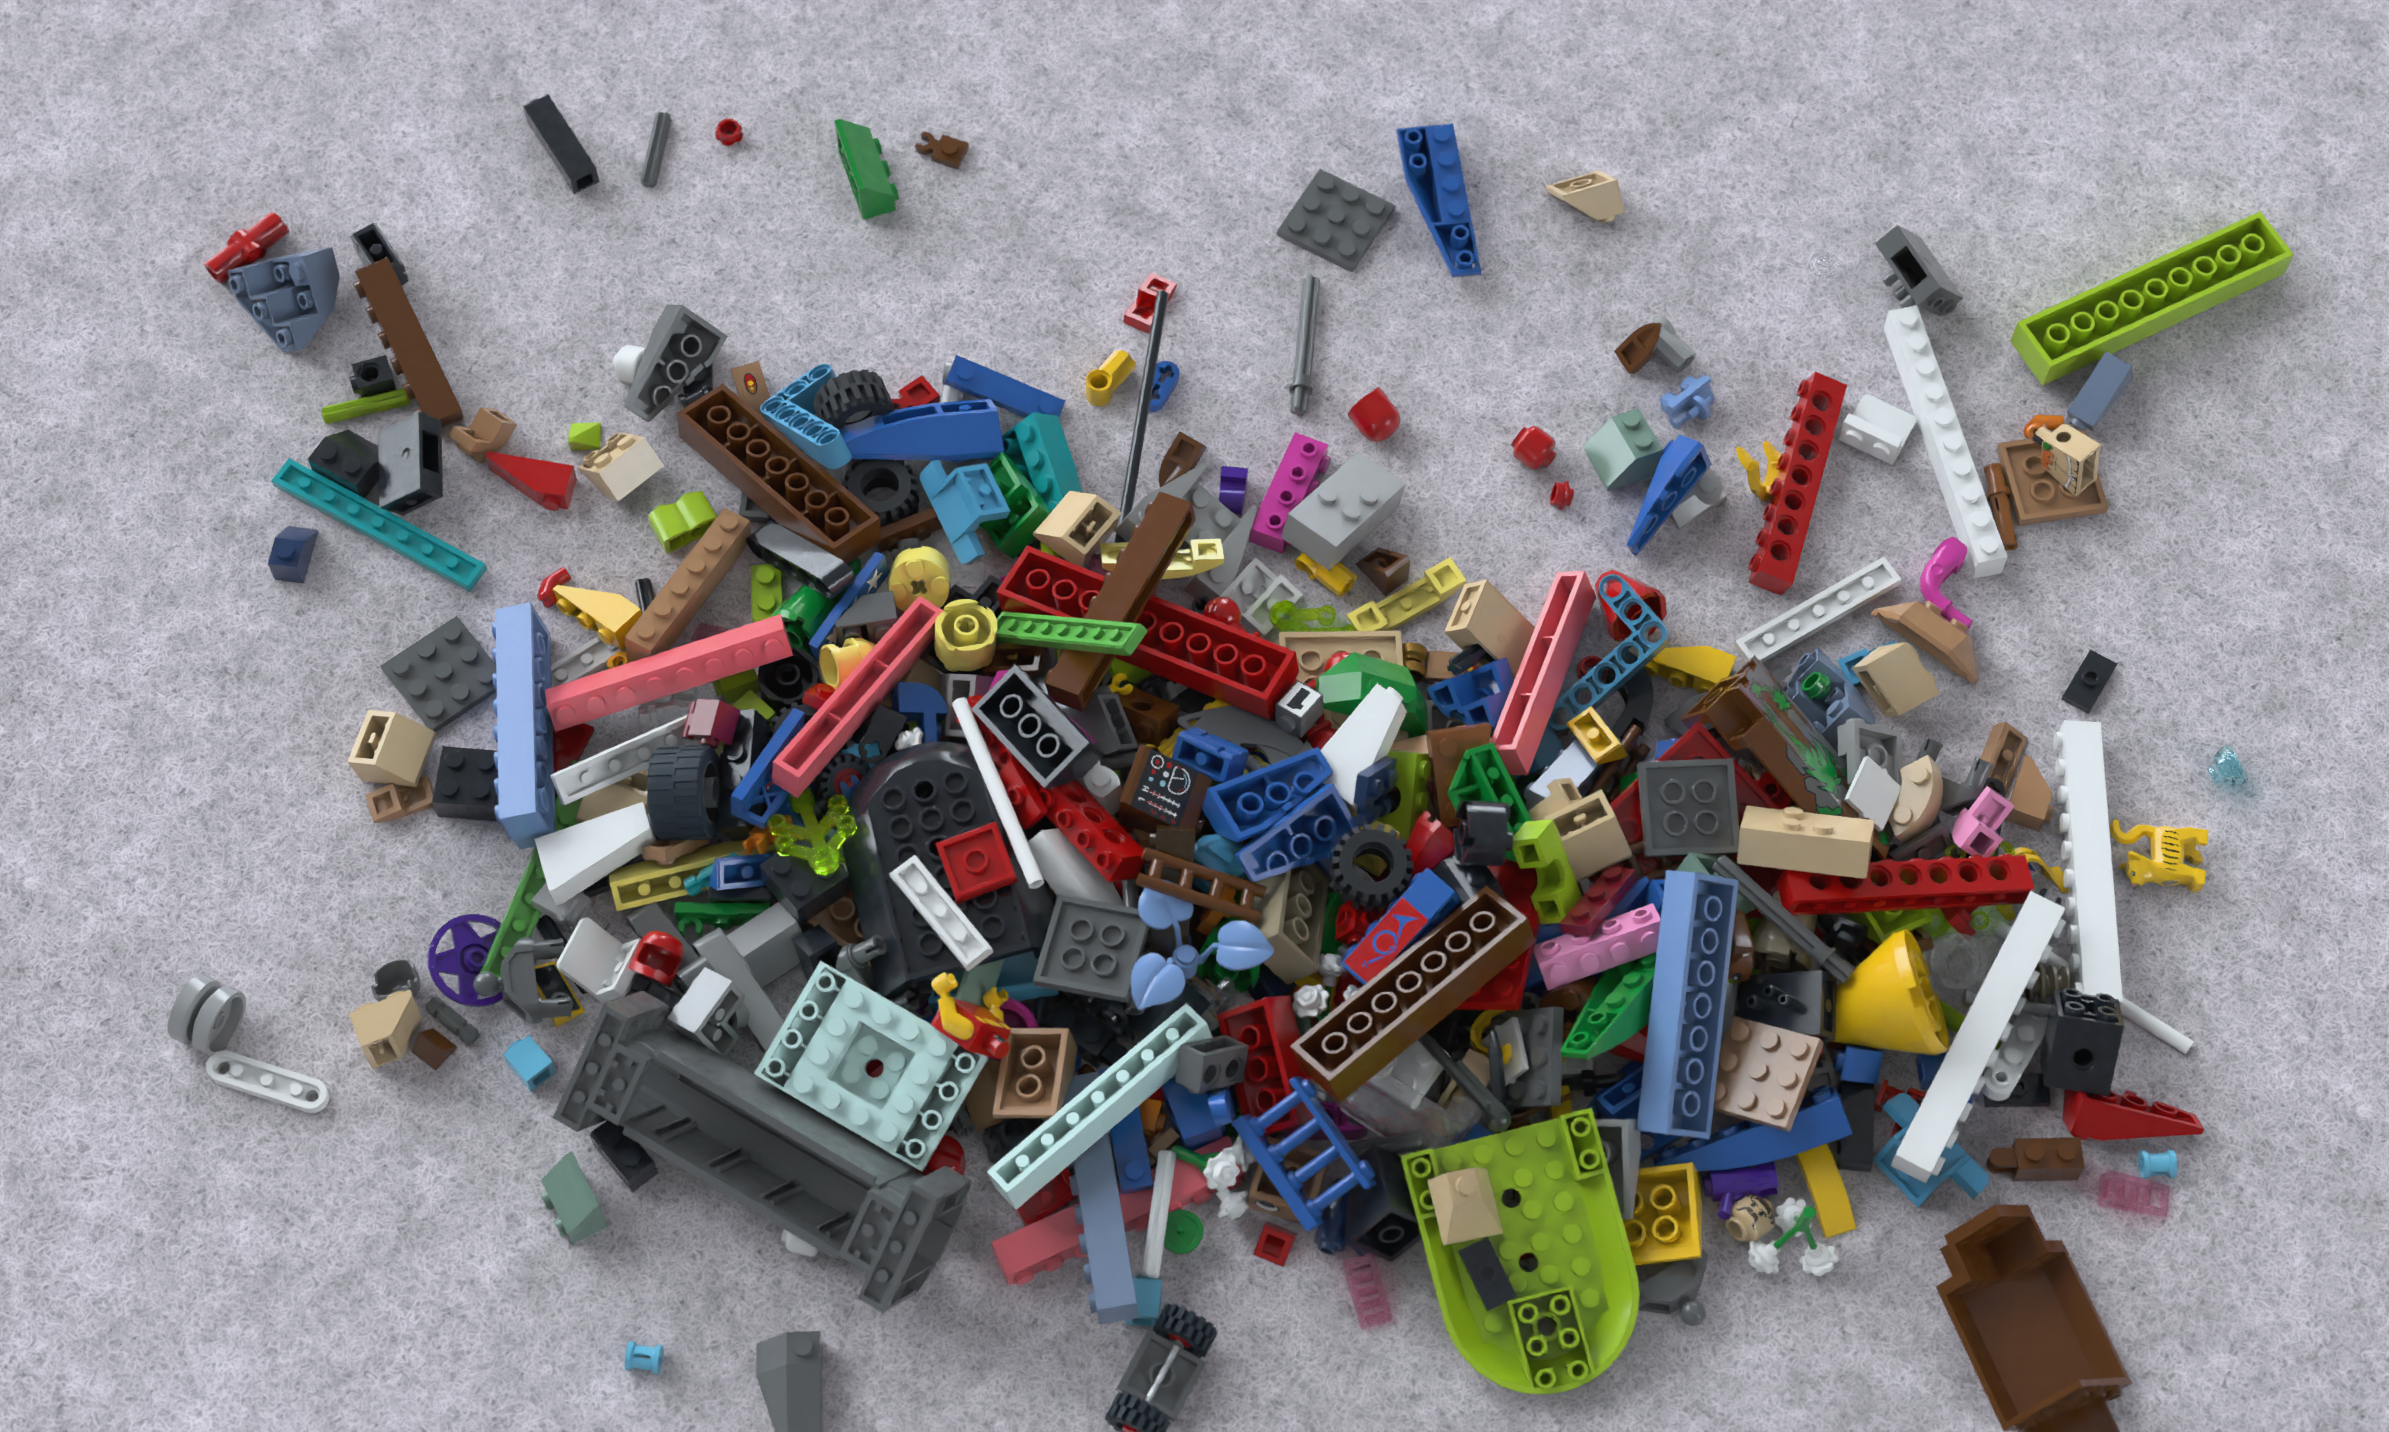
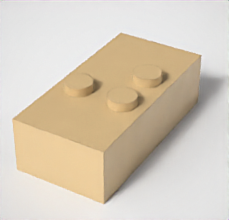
(1805, 841)

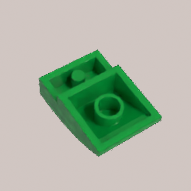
(1025, 507)

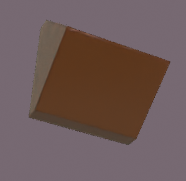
(433, 1048)

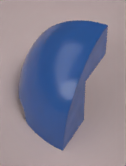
(1475, 695)

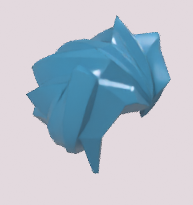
(1218, 854)

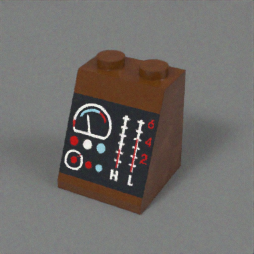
(1162, 794)

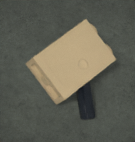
(1487, 629)

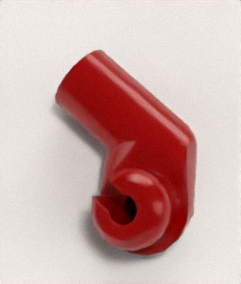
(546, 587)

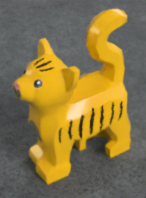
(2167, 853)

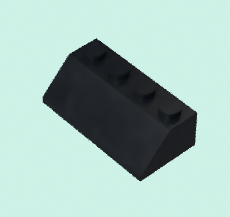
(1036, 730)

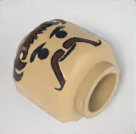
(1751, 1218)

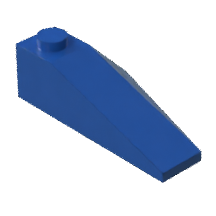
(1676, 474)
(1264, 796)

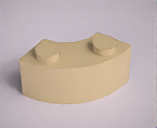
(1918, 799)

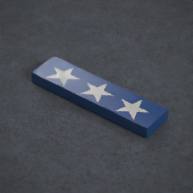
(865, 583)

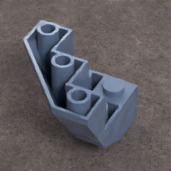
(297, 292)
(1837, 706)

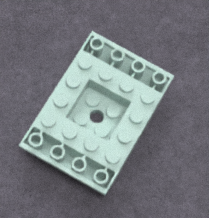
(825, 1055)

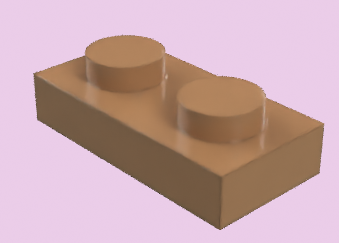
(667, 851)

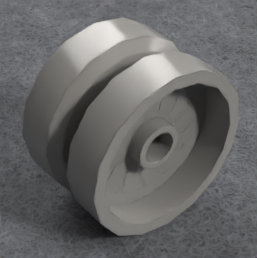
(206, 1014)

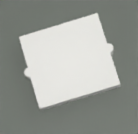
(1873, 793)
(1511, 1033)

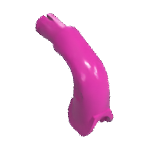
(1946, 559)

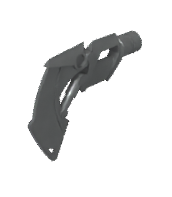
(1247, 732)

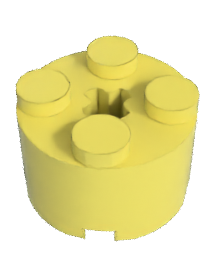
(913, 566)
(965, 635)

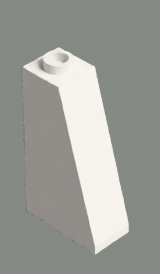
(1363, 739)
(592, 849)
(1069, 870)

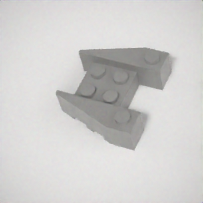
(1211, 522)

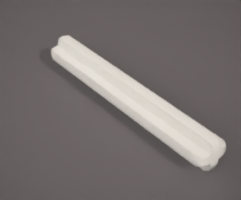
(1158, 1213)

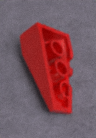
(2124, 1117)

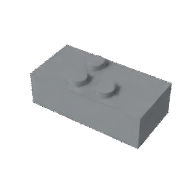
(1343, 510)

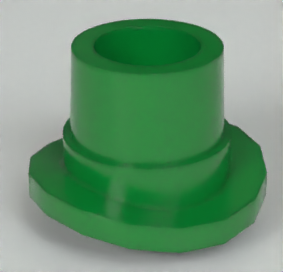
(1183, 1232)

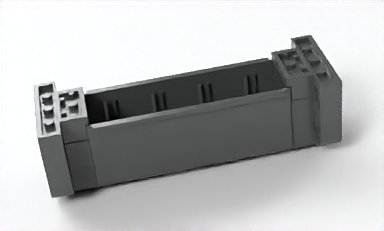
(764, 1148)

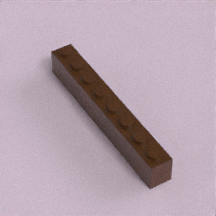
(1123, 595)

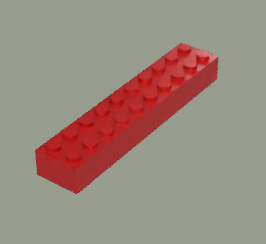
(1178, 640)

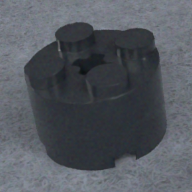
(787, 680)
(1482, 833)

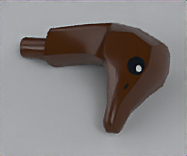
(1741, 950)

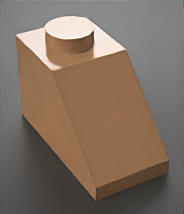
(2030, 798)

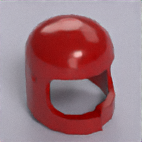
(1375, 416)
(658, 957)

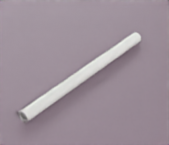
(998, 793)
(2128, 1008)

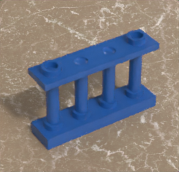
(1271, 1156)

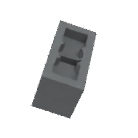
(1211, 1064)

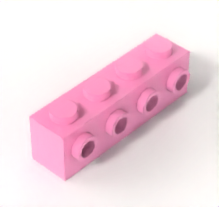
(1610, 945)

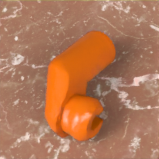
(2051, 422)

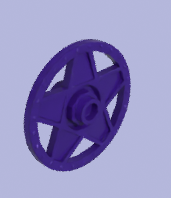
(464, 959)

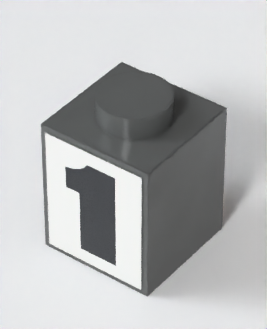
(1299, 709)

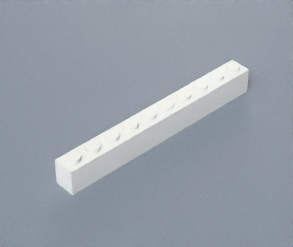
(1945, 442)
(2087, 859)
(1977, 1038)

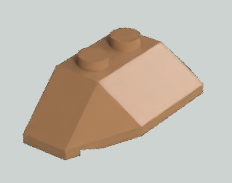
(1934, 634)

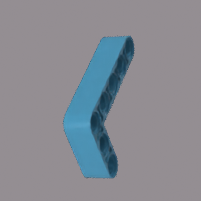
(793, 416)
(1615, 660)

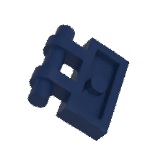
(1372, 791)

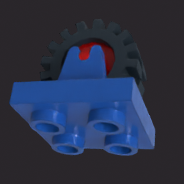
(842, 776)

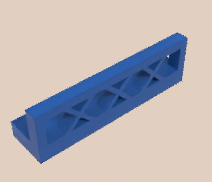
(760, 774)

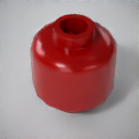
(1534, 447)

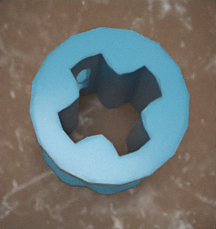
(2157, 1164)
(654, 1353)

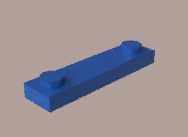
(1001, 389)
(1131, 1153)

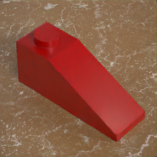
(540, 480)

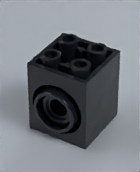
(2081, 1041)

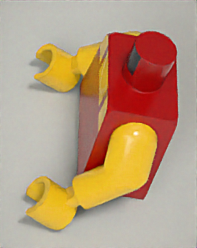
(970, 1024)

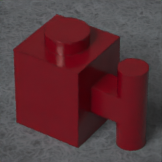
(711, 722)

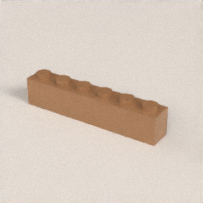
(689, 586)

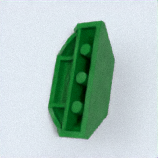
(1356, 675)
(1485, 778)

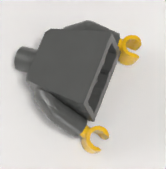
(1108, 724)

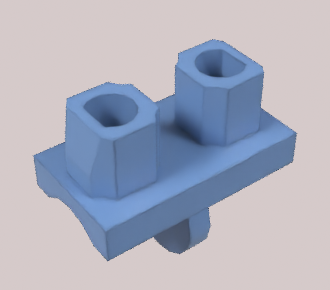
(1691, 402)

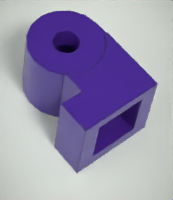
(1233, 488)

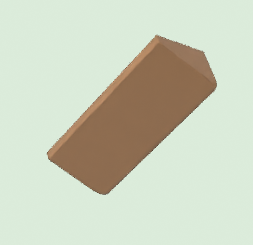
(2000, 751)

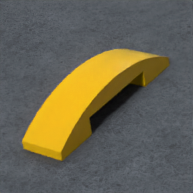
(1826, 1190)

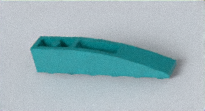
(1043, 456)

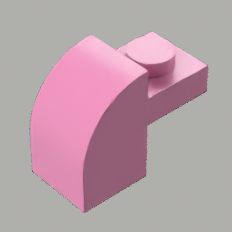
(1977, 827)

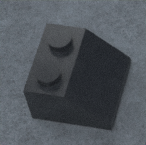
(347, 461)

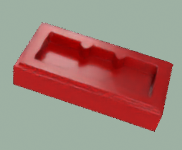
(1022, 794)

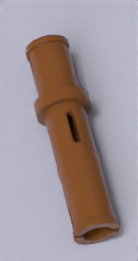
(1998, 497)

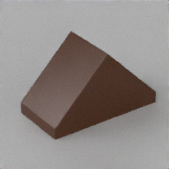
(1385, 569)
(1024, 656)

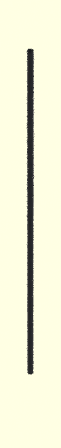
(1130, 481)

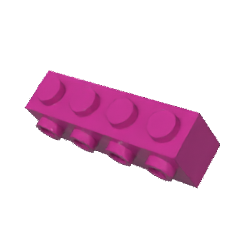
(1290, 486)

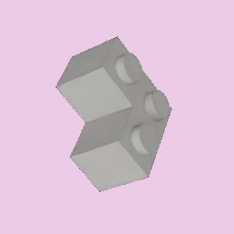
(705, 1011)

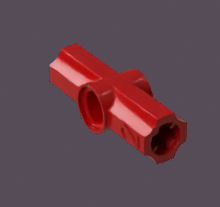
(246, 246)

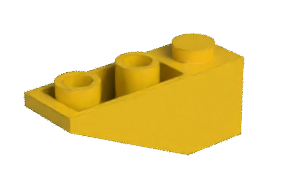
(602, 612)
(1692, 666)

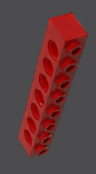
(1827, 397)
(1078, 818)
(2009, 887)

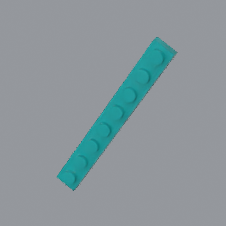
(379, 524)

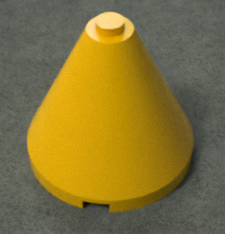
(1892, 1001)

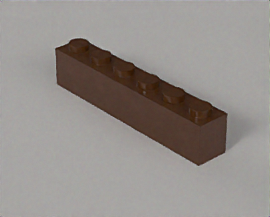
(407, 342)

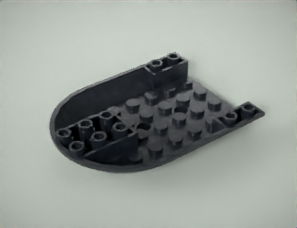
(898, 824)

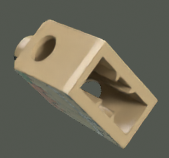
(2069, 456)

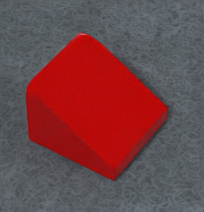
(1275, 1243)

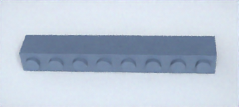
(1103, 1225)

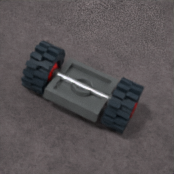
(1162, 1372)

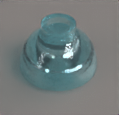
(2227, 768)

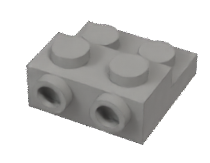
(1876, 740)

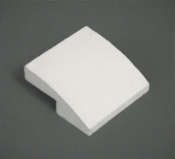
(1256, 592)

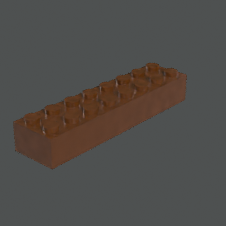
(777, 474)
(1413, 994)

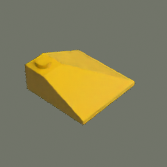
(1666, 1215)

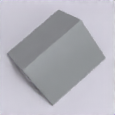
(767, 944)

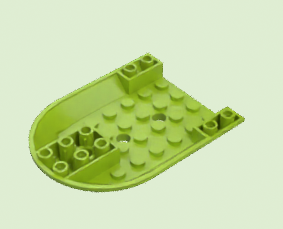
(1573, 1230)

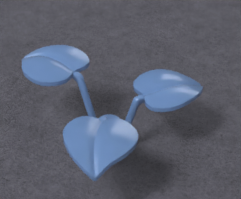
(1161, 981)

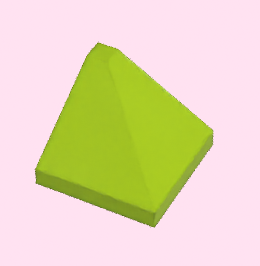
(585, 436)

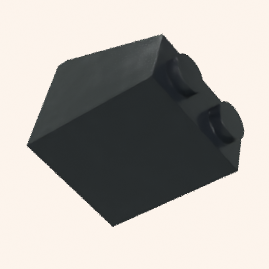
(1383, 1216)

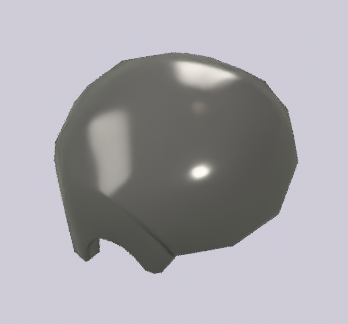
(393, 974)

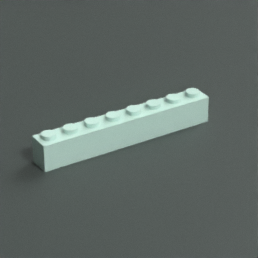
(1096, 1108)

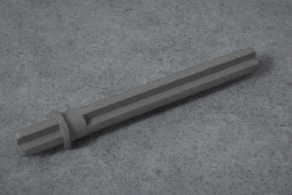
(1301, 385)
(1785, 921)

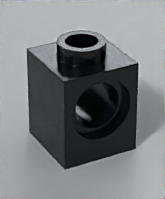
(374, 368)

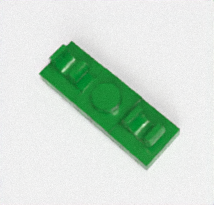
(715, 914)

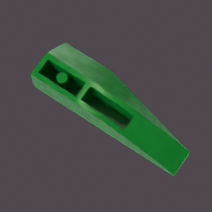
(1614, 1010)

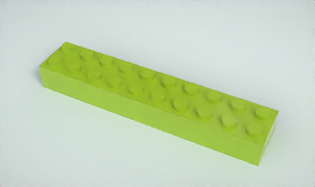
(2151, 298)

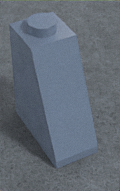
(2100, 392)

